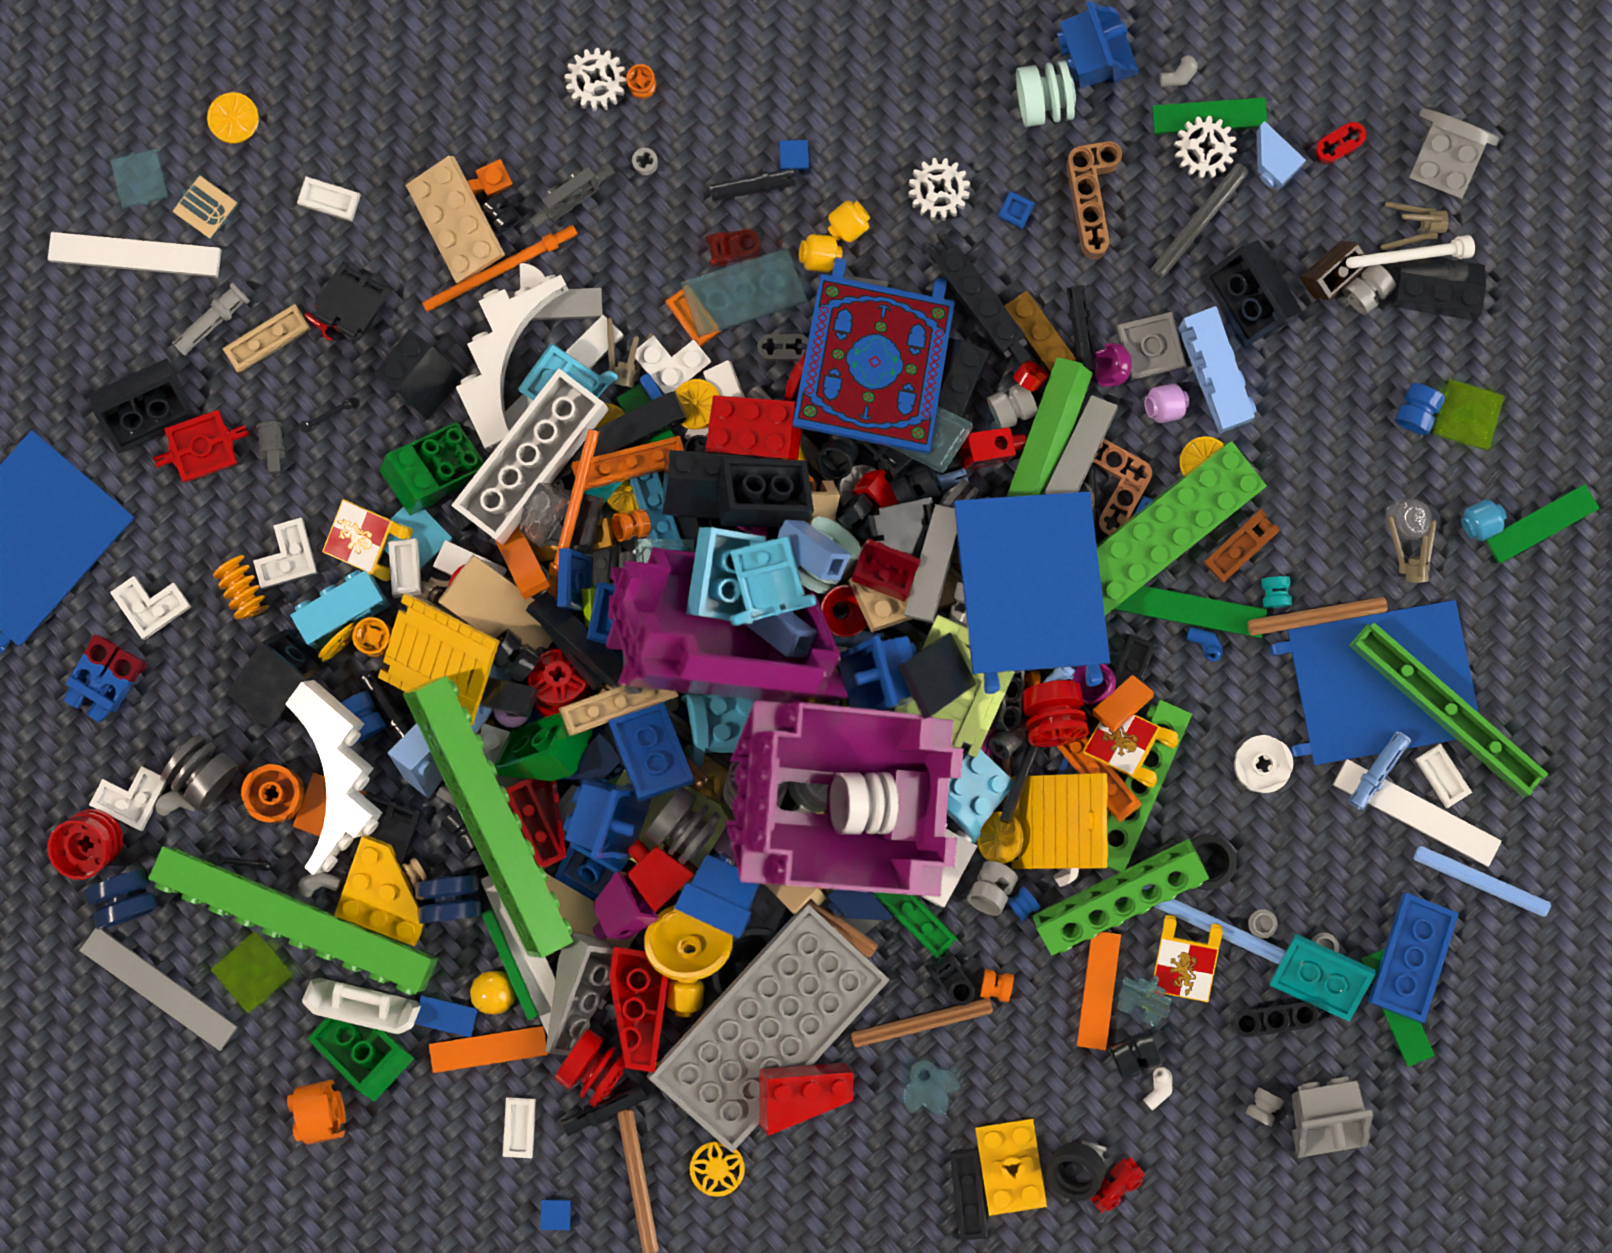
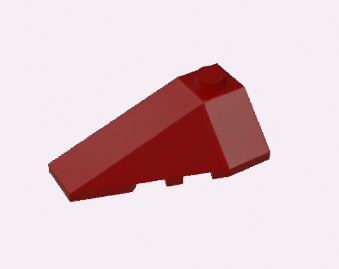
(638, 1005)

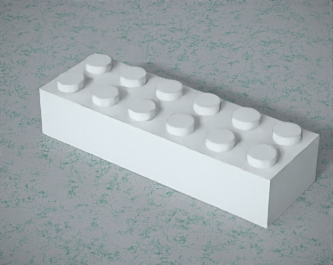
(530, 454)

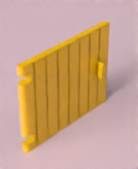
(436, 645)
(1063, 822)

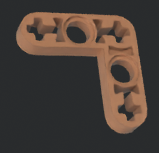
(1126, 483)

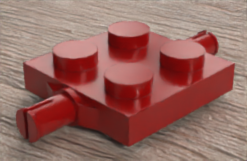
(201, 446)

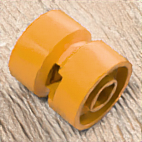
(372, 636)

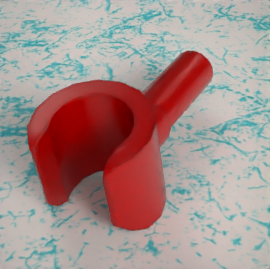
(321, 326)

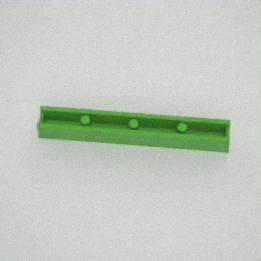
(1051, 428)
(1448, 709)

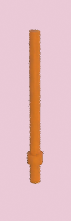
(549, 242)
(573, 507)

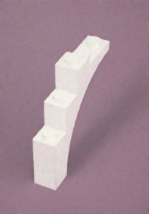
(507, 317)
(345, 772)

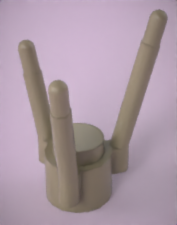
(1431, 220)
(626, 372)
(1417, 567)
(431, 594)

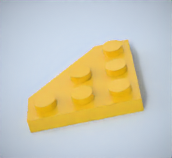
(380, 894)

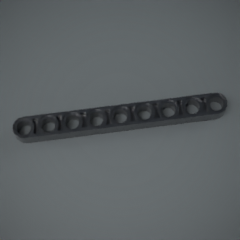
(618, 435)

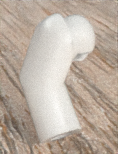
(1162, 1087)

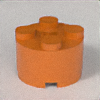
(259, 803)
(317, 1112)

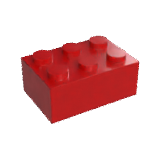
(753, 428)

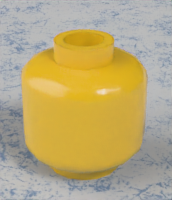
(848, 221)
(819, 252)
(685, 996)

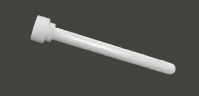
(1461, 247)

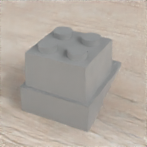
(1329, 1117)

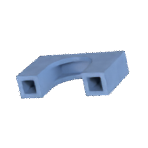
(822, 559)

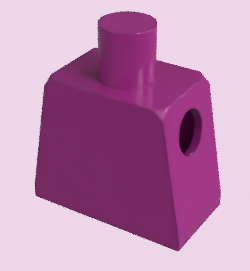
(621, 909)

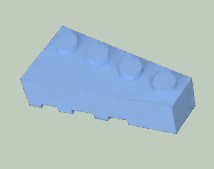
(1216, 369)
(416, 761)

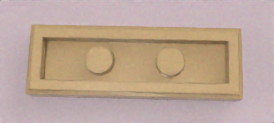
(266, 338)

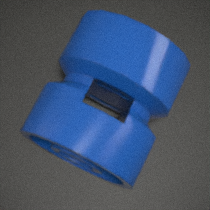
(1419, 410)
(361, 706)

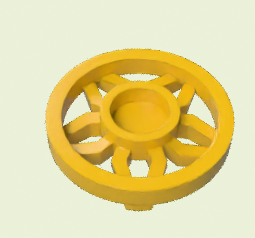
(716, 1169)

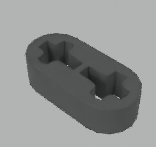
(784, 340)

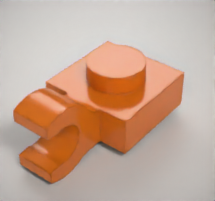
(491, 179)

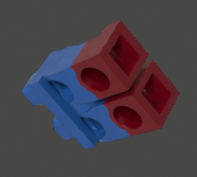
(103, 676)

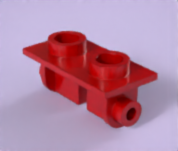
(1125, 1179)

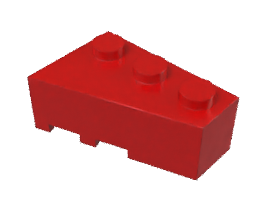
(538, 810)
(801, 1093)

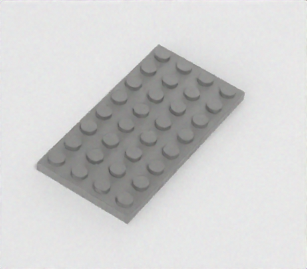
(771, 1016)

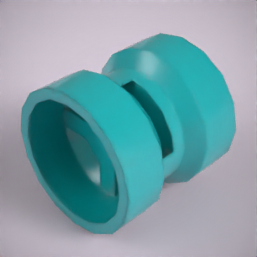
(1276, 598)

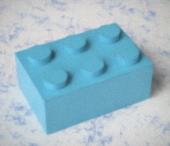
(714, 580)
(339, 607)

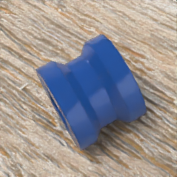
(1023, 904)

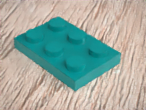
(1322, 977)

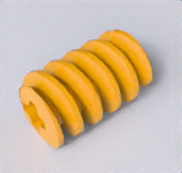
(239, 589)

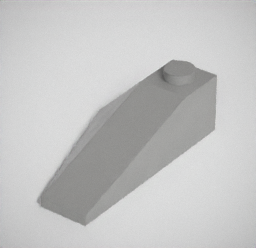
(578, 990)

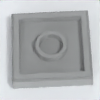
(1152, 345)

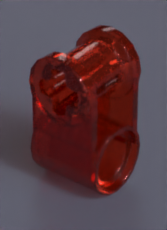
(730, 247)

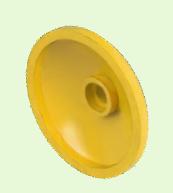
(677, 933)

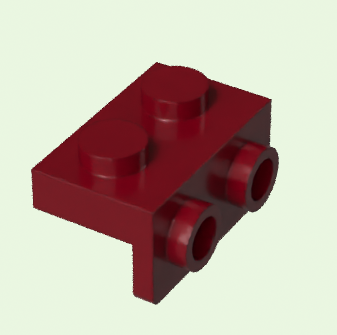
(885, 569)

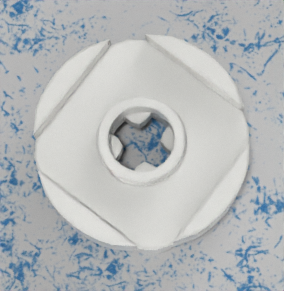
(1247, 758)

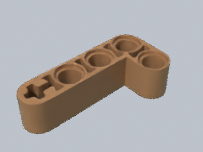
(1093, 201)

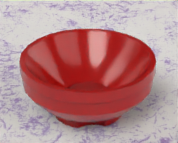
(853, 622)

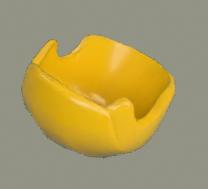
(492, 992)

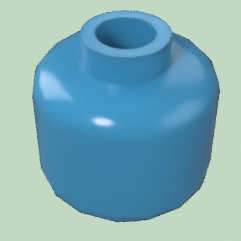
(1483, 520)

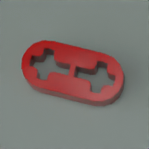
(1343, 148)
(1031, 376)

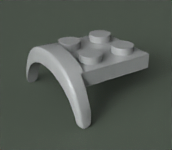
(1450, 153)

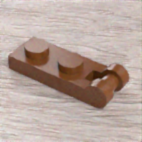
(1240, 547)

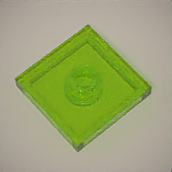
(1468, 415)
(251, 972)

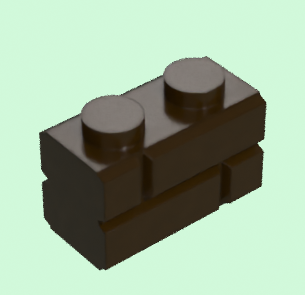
(1331, 272)

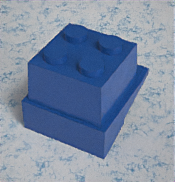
(1096, 46)
(873, 675)
(605, 818)
(719, 896)

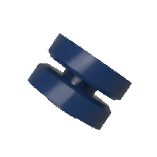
(448, 893)
(121, 899)

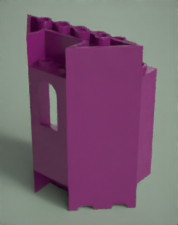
(707, 654)
(811, 747)

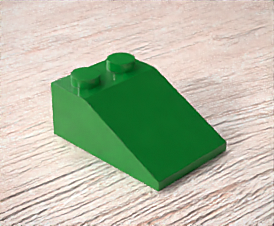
(542, 750)
(361, 1054)

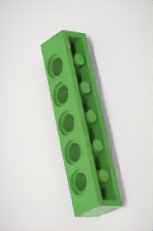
(1172, 719)
(1127, 884)

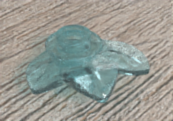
(931, 1092)

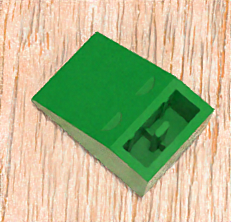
(424, 468)

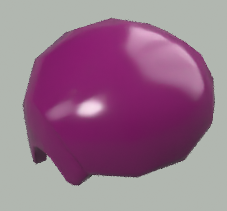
(1112, 365)
(1095, 694)

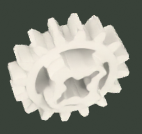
(600, 69)
(1217, 148)
(945, 179)

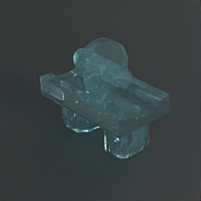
(1147, 996)

